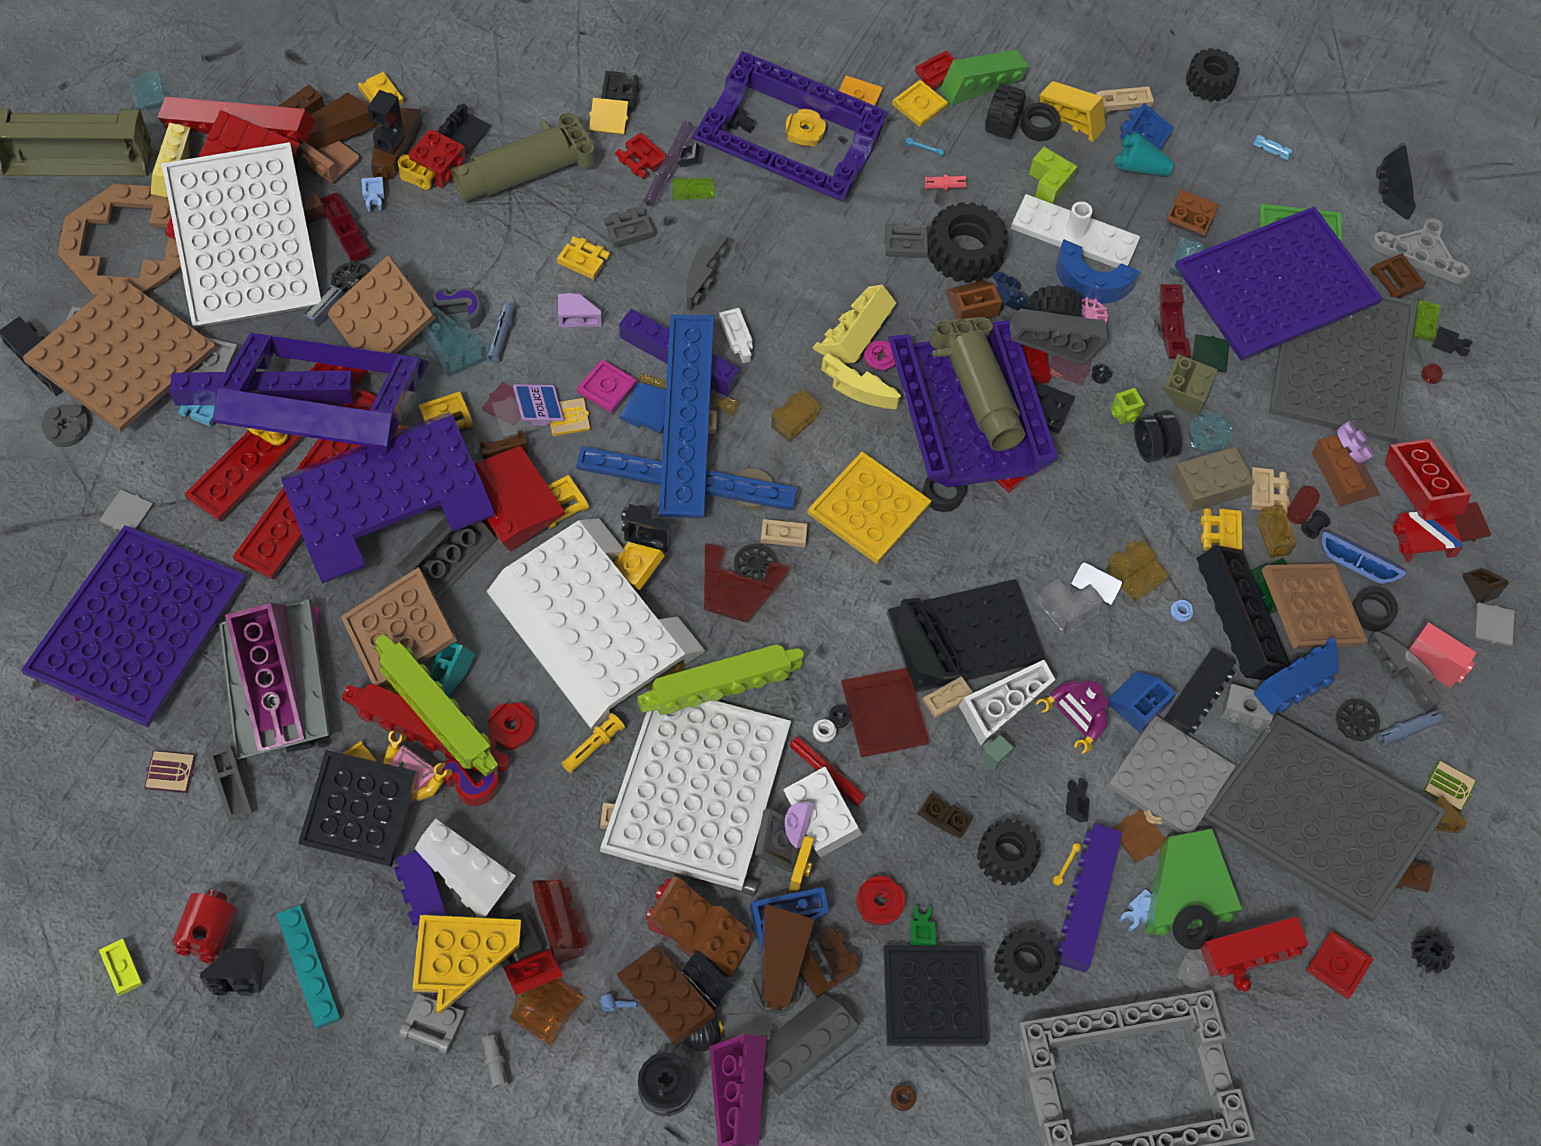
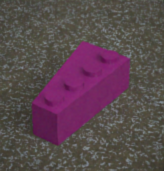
(738, 1088)

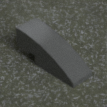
(229, 782)

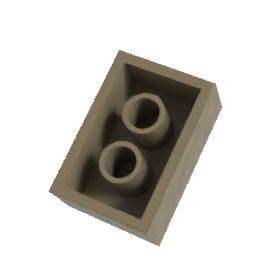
(1212, 479)

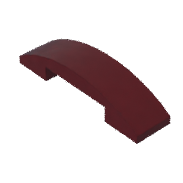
(1172, 321)

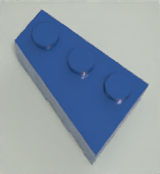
(806, 903)

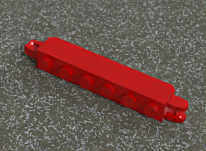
(395, 714)

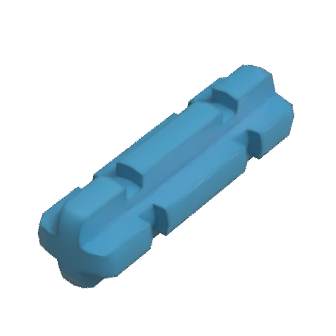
(1272, 147)

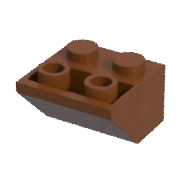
(1192, 212)
(974, 300)

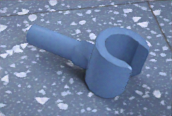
(609, 1004)

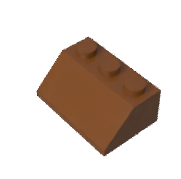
(1344, 475)

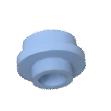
(1184, 606)

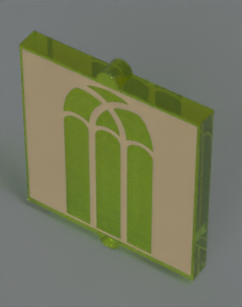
(1450, 784)

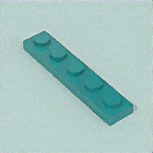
(308, 967)

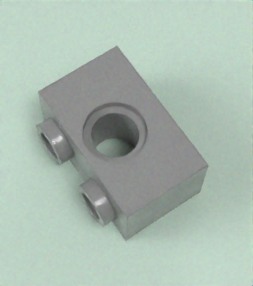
(1235, 712)

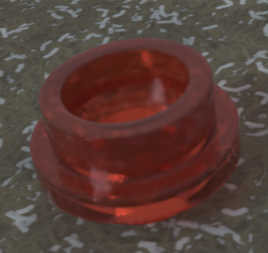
(1436, 372)

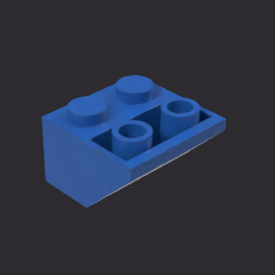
(1141, 699)

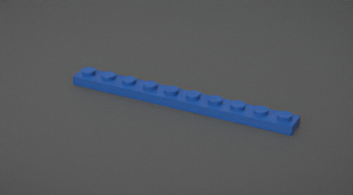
(716, 483)

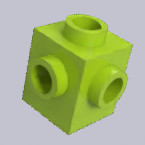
(1127, 406)

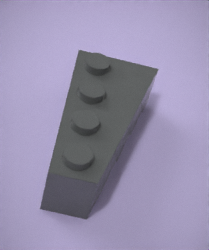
(1059, 334)

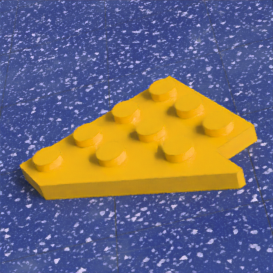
(459, 953)

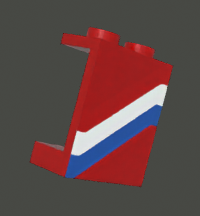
(1426, 536)

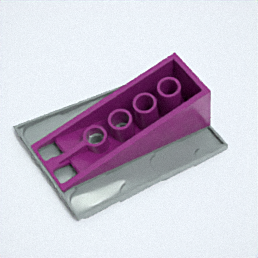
(273, 677)

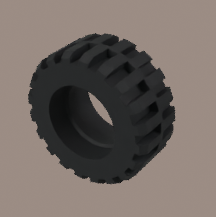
(973, 222)

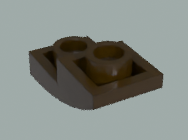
(944, 817)

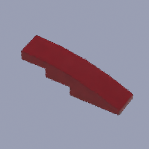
(344, 227)

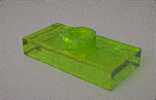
(693, 188)
(1426, 321)

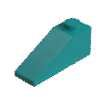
(451, 666)

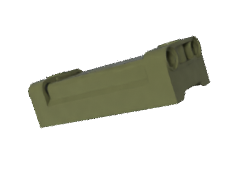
(74, 144)

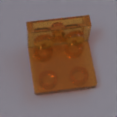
(546, 1009)

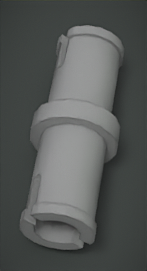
(494, 1062)

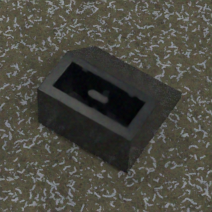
(235, 971)

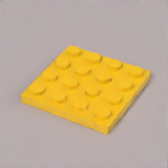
(869, 507)

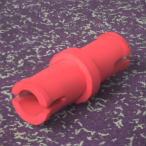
(945, 182)

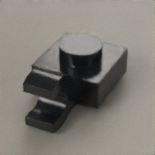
(741, 120)
(1077, 804)

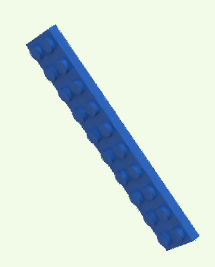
(686, 417)

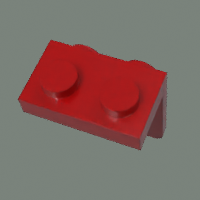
(438, 155)

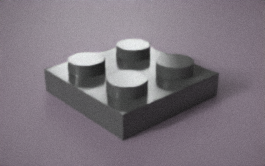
(773, 842)

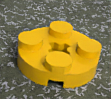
(809, 136)

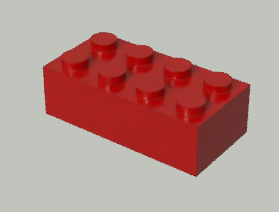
(1427, 479)

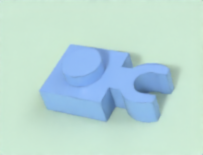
(373, 192)
(1139, 909)

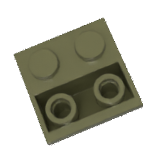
(1189, 383)

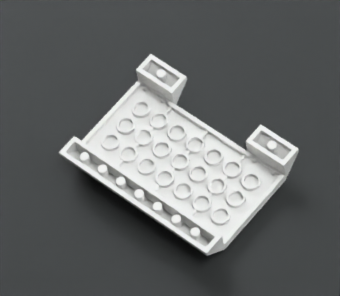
(588, 620)

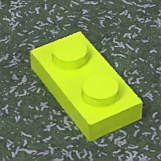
(120, 967)

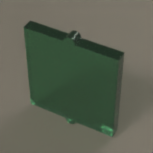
(1211, 352)

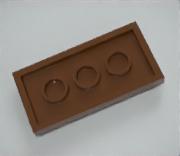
(666, 995)

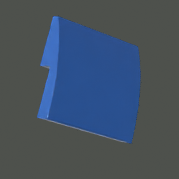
(646, 407)

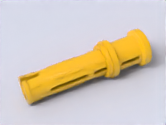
(599, 733)

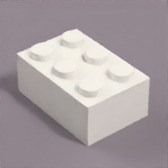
(830, 819)

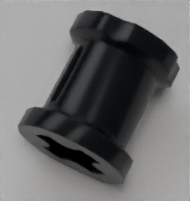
(1315, 524)

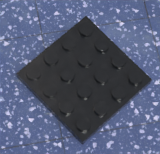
(358, 808)
(934, 996)

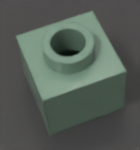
(996, 752)

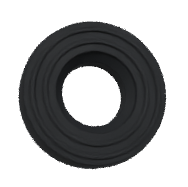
(1183, 920)

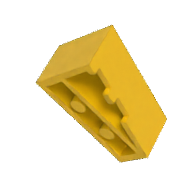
(1077, 108)

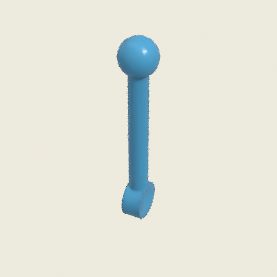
(909, 142)

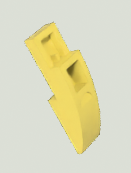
(865, 388)

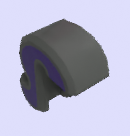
(459, 301)

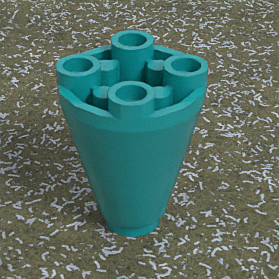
(1142, 157)

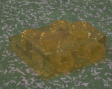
(1137, 570)

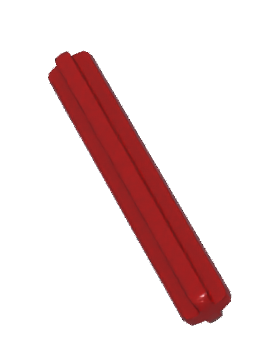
(819, 762)

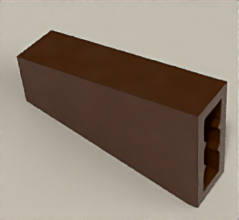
(339, 121)
(386, 164)
(783, 950)

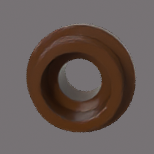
(903, 1090)

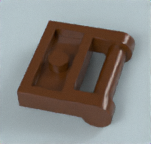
(1403, 274)

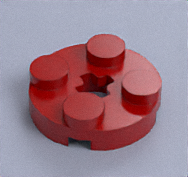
(511, 712)
(871, 911)

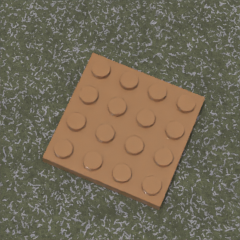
(381, 310)
(1313, 605)
(405, 614)

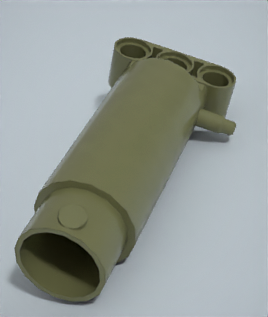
(525, 159)
(980, 378)

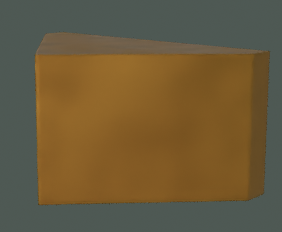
(1452, 821)

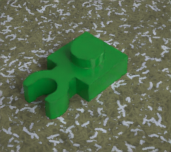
(921, 931)

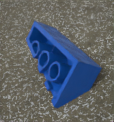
(1300, 679)

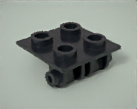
(464, 127)

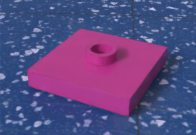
(606, 386)

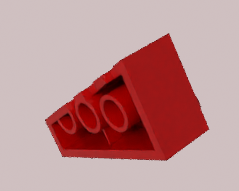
(1254, 947)

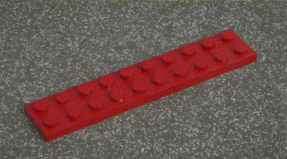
(246, 464)
(277, 530)

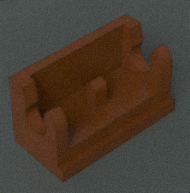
(495, 448)

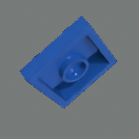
(1148, 124)

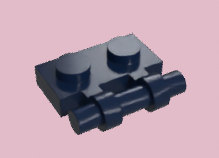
(1009, 291)

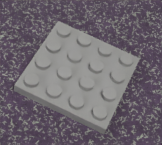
(1171, 776)

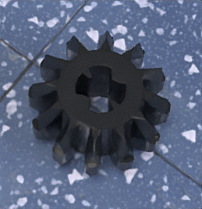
(1423, 952)

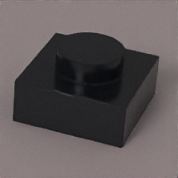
(689, 154)

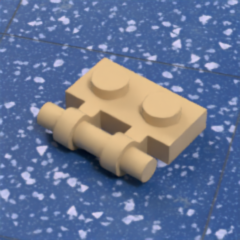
(1262, 491)

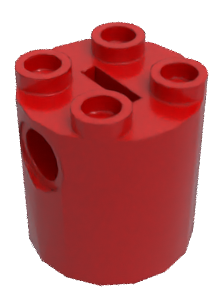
(207, 917)

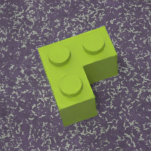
(1054, 175)

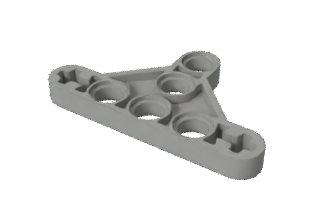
(1413, 245)

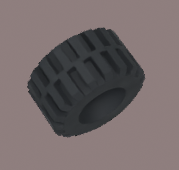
(1212, 74)
(1005, 111)
(1056, 300)
(1012, 834)
(1037, 946)

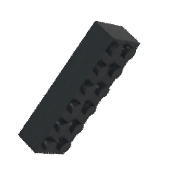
(1243, 612)

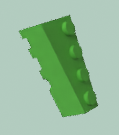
(982, 74)

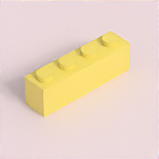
(174, 148)
(858, 325)

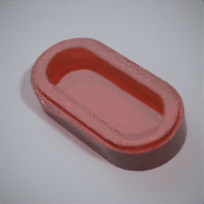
(1303, 505)

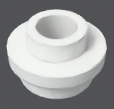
(824, 724)

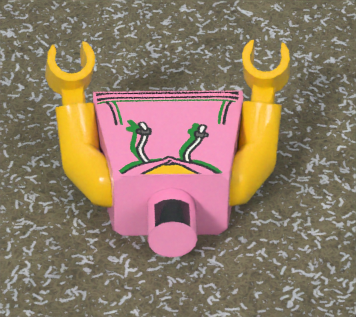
(429, 777)

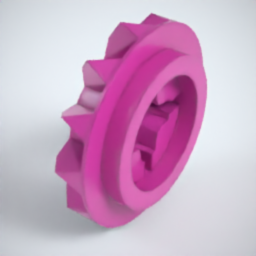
(872, 352)

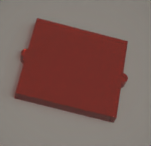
(1472, 524)

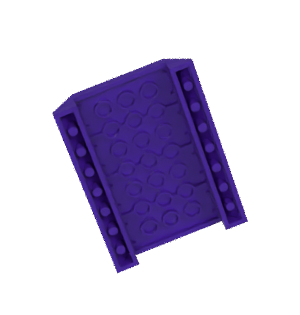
(943, 422)

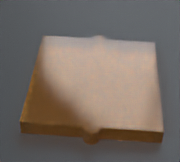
(1139, 836)

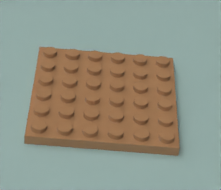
(119, 353)

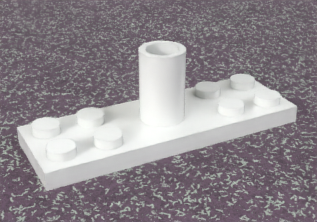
(1056, 223)

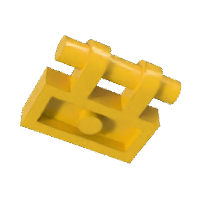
(581, 261)
(1229, 528)

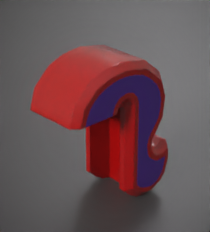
(467, 790)

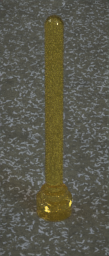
(728, 405)

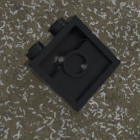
(644, 530)

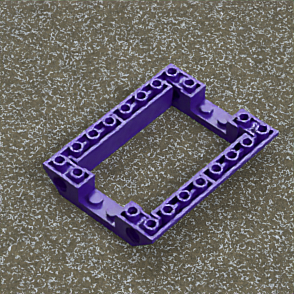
(804, 94)
(309, 419)

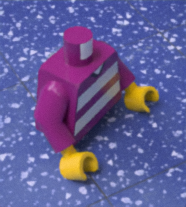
(1083, 707)

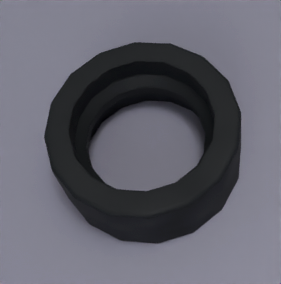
(1042, 110)
(941, 504)
(1382, 596)

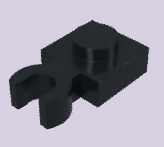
(1448, 341)

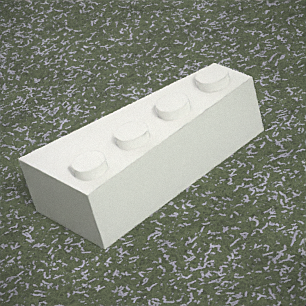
(1000, 702)
(464, 867)

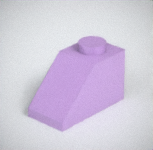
(577, 311)

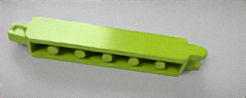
(720, 679)
(434, 707)

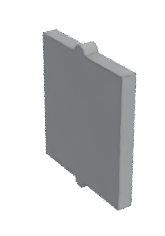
(126, 510)
(1494, 624)

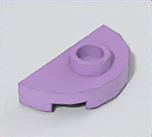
(797, 822)

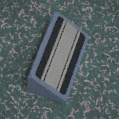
(318, 313)

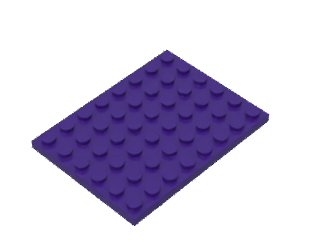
(1278, 282)
(134, 626)

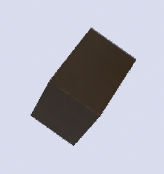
(1484, 584)

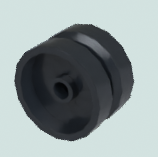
(1157, 436)
(661, 1069)

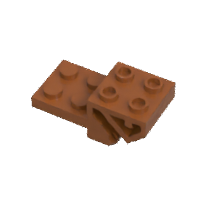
(701, 927)

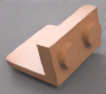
(330, 160)

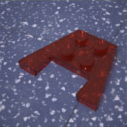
(736, 594)

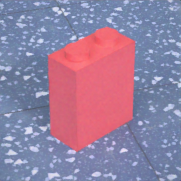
(1443, 655)

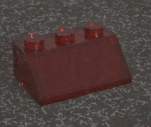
(559, 919)

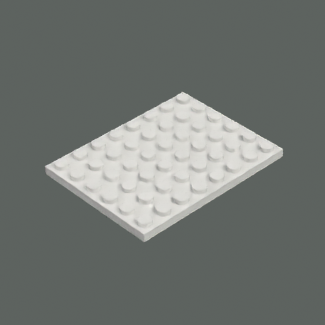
(241, 235)
(697, 791)

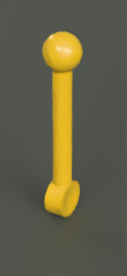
(1057, 880)

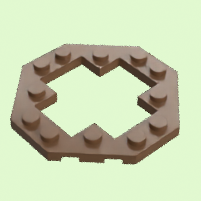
(99, 211)

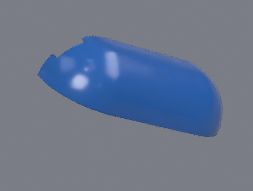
(1360, 559)

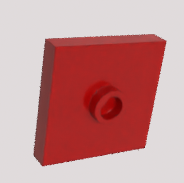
(1339, 964)
(532, 972)

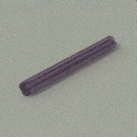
(668, 163)

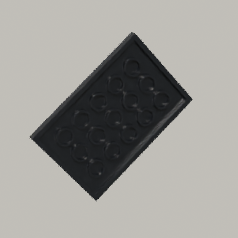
(986, 629)

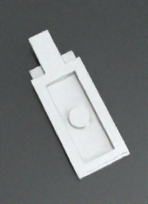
(737, 333)

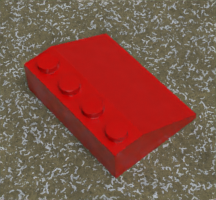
(518, 497)

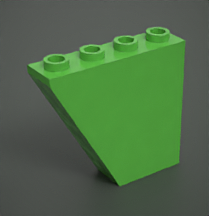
(1190, 874)

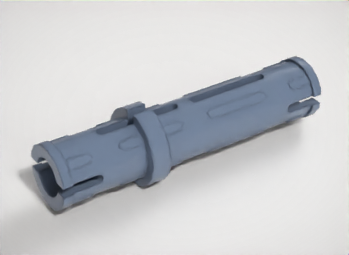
(502, 324)
(1401, 731)

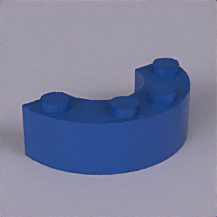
(1089, 283)

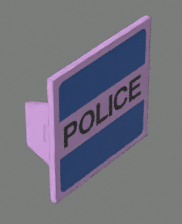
(538, 404)

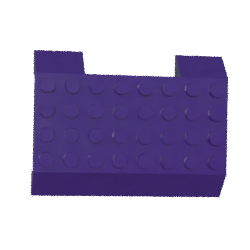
(380, 487)

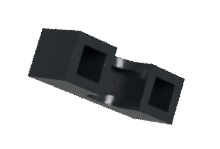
(387, 114)

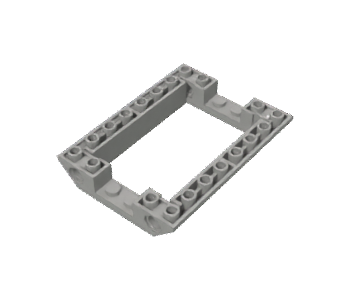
(1194, 1010)

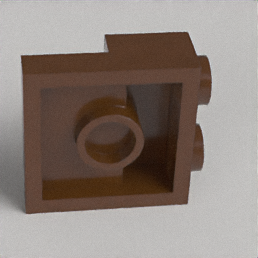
(841, 962)

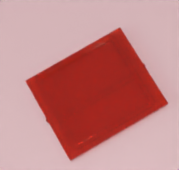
(884, 712)

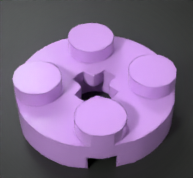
(1355, 441)

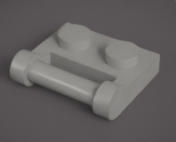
(424, 1013)

